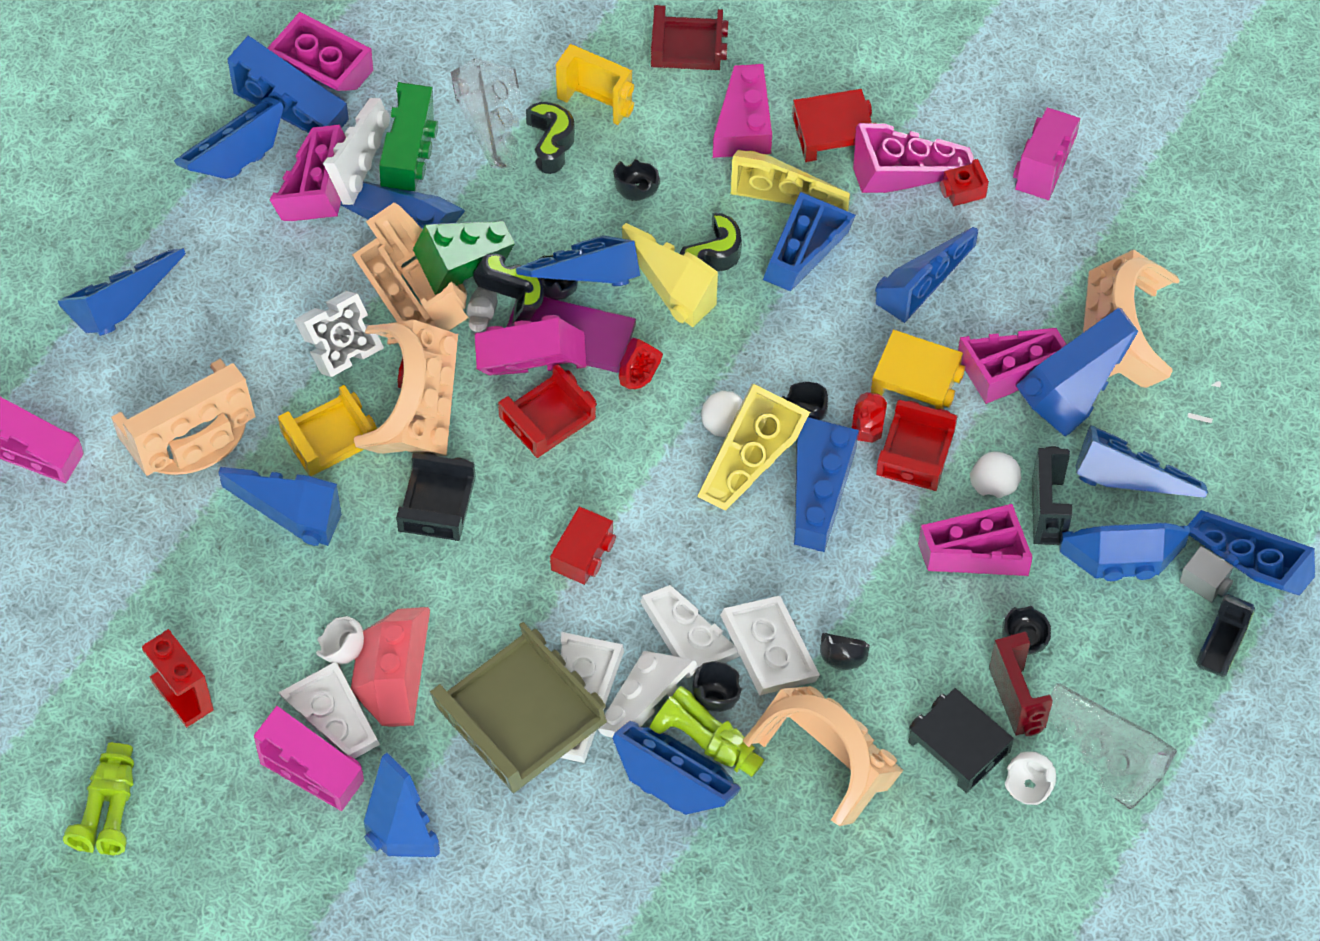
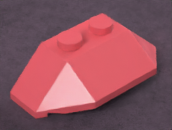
(391, 666)

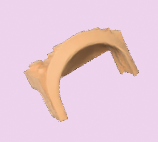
(383, 263)
(1114, 287)
(425, 400)
(155, 428)
(839, 733)

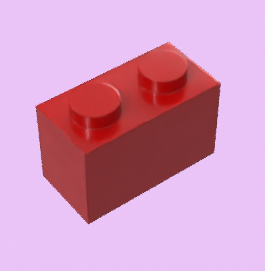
(582, 546)

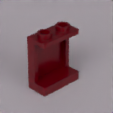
(688, 41)
(1006, 667)

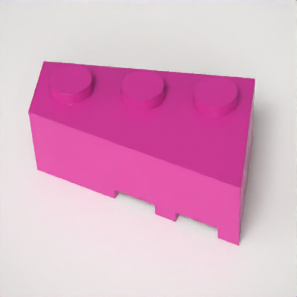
(744, 114)

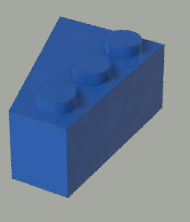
(806, 239)

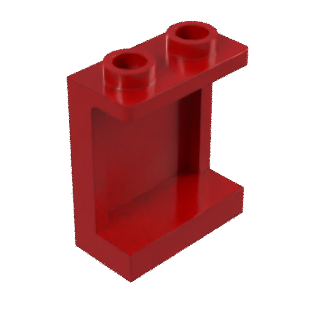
(829, 120)
(549, 412)
(917, 445)
(178, 678)

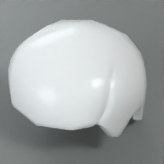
(720, 412)
(995, 474)
(341, 640)
(1037, 769)

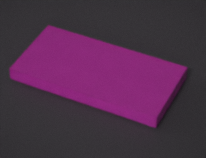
(604, 332)

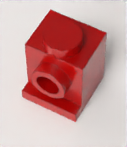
(965, 183)

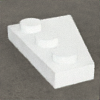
(685, 630)
(644, 687)
(333, 710)

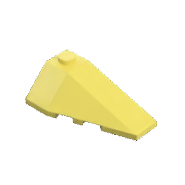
(773, 180)
(681, 281)
(754, 441)

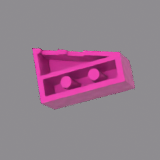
(1046, 153)
(308, 187)
(529, 346)
(1003, 361)
(37, 443)
(977, 543)
(307, 759)

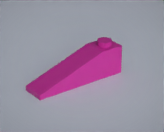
(900, 161)

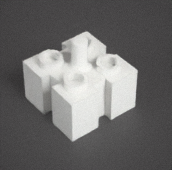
(338, 333)

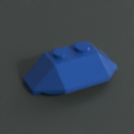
(236, 143)
(1124, 549)
(672, 770)

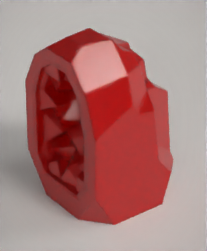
(638, 364)
(869, 416)

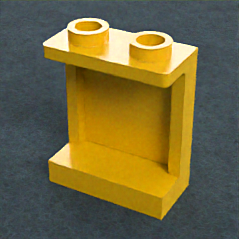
(596, 78)
(918, 370)
(327, 432)

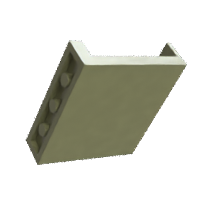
(522, 709)

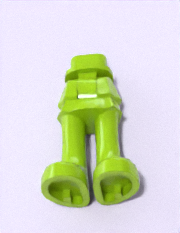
(716, 738)
(108, 783)

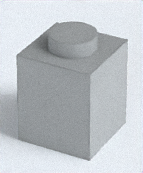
(1207, 575)

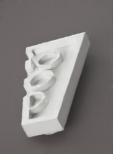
(355, 154)
(597, 665)

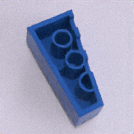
(263, 74)
(822, 469)

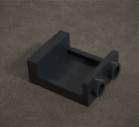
(437, 496)
(1048, 517)
(961, 738)

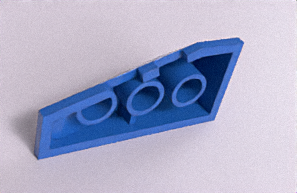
(592, 260)

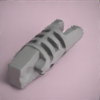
(481, 308)

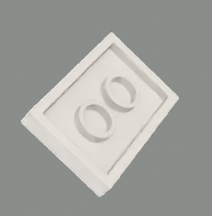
(769, 645)

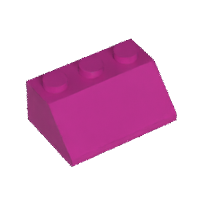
(324, 53)

